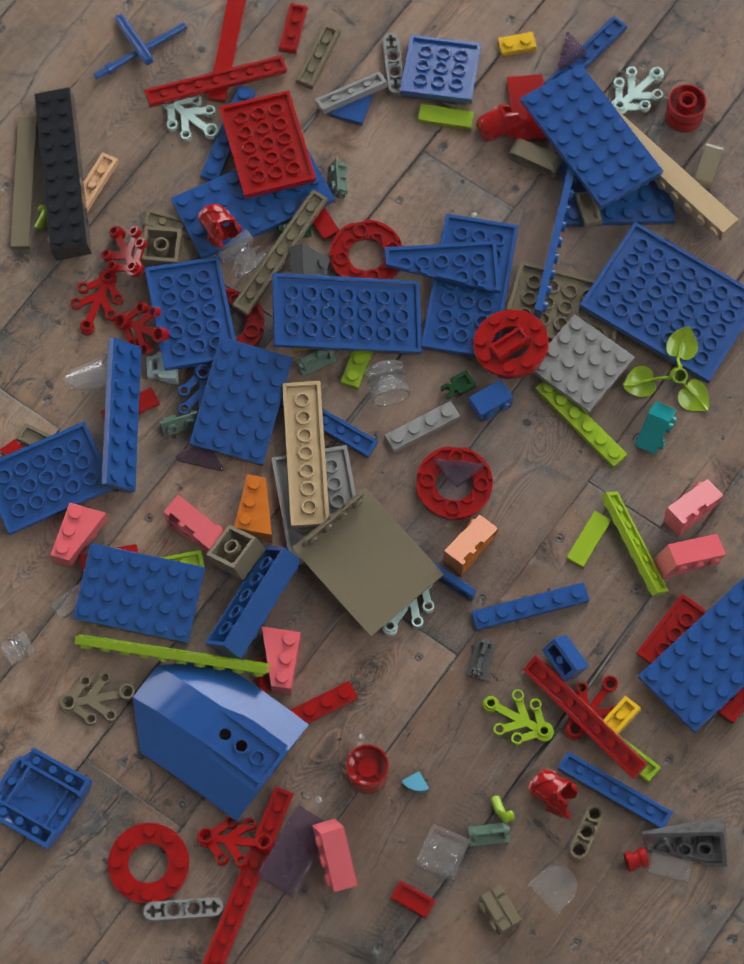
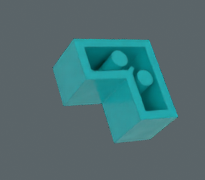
(657, 423)

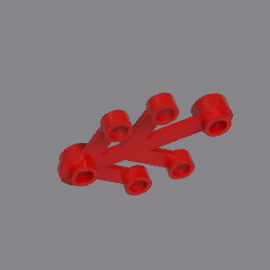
(134, 267)
(98, 298)
(124, 322)
(594, 704)
(233, 839)

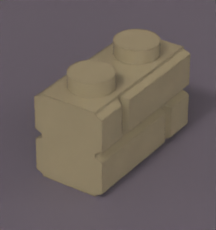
(499, 909)

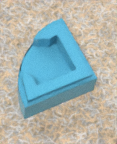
(415, 783)

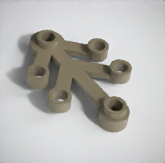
(93, 698)

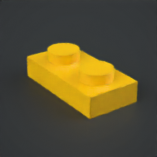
(517, 44)
(622, 714)

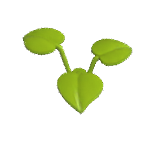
(694, 394)

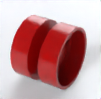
(685, 108)
(367, 768)

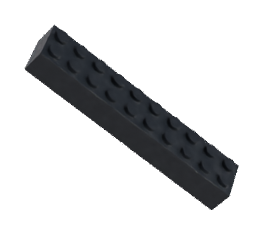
(62, 174)

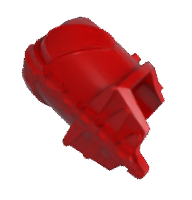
(499, 123)
(213, 218)
(553, 791)

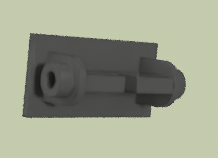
(481, 659)

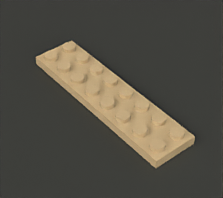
(305, 454)

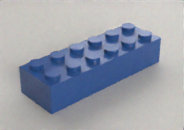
(253, 602)

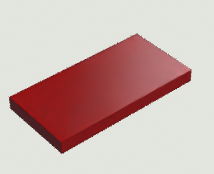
(517, 88)

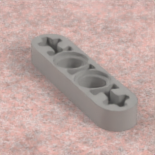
(393, 65)
(183, 909)

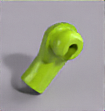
(42, 220)
(500, 810)

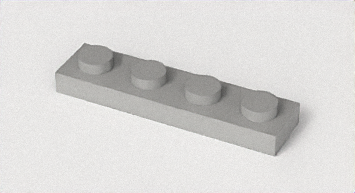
(351, 93)
(422, 426)

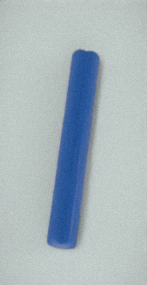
(134, 39)

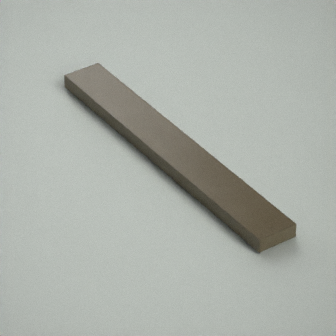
(24, 183)
(279, 252)

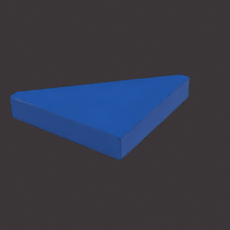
(355, 111)

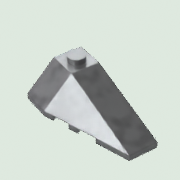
(695, 841)

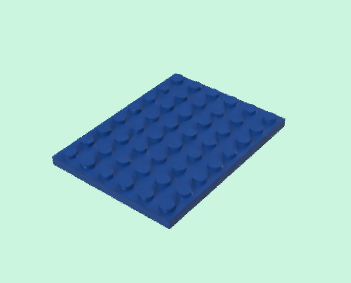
(659, 288)

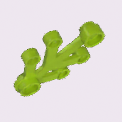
(520, 720)

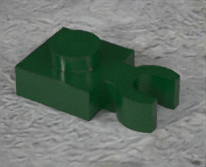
(460, 383)

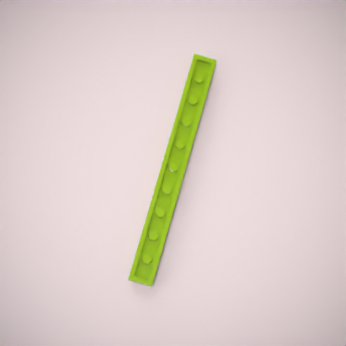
(178, 655)

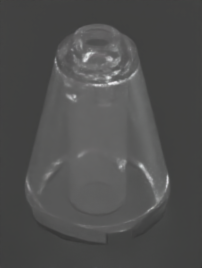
(88, 376)

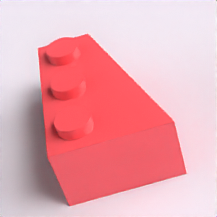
(692, 507)
(192, 524)
(689, 556)
(282, 653)
(335, 855)

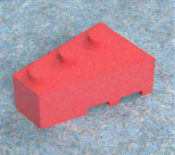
(76, 532)

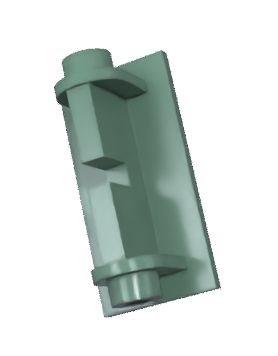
(336, 172)
(315, 361)
(173, 425)
(489, 834)

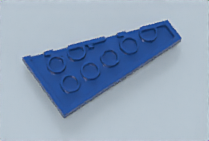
(458, 263)

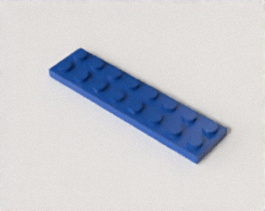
(121, 415)

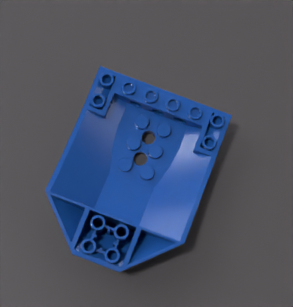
(180, 724)

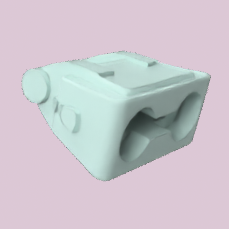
(164, 376)

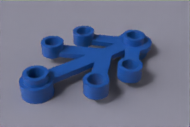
(192, 382)

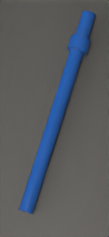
(111, 67)

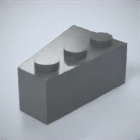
(307, 261)

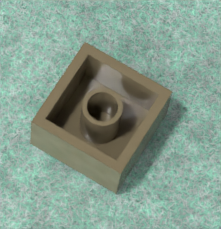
(163, 246)
(236, 552)

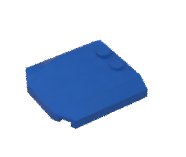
(41, 797)

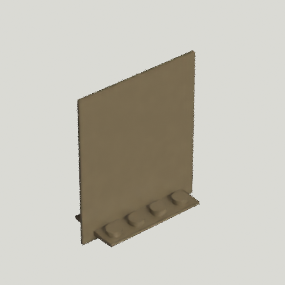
(367, 561)

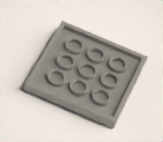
(583, 363)

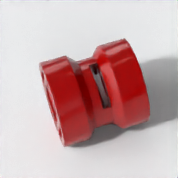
(638, 859)

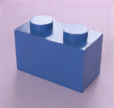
(491, 401)
(565, 658)

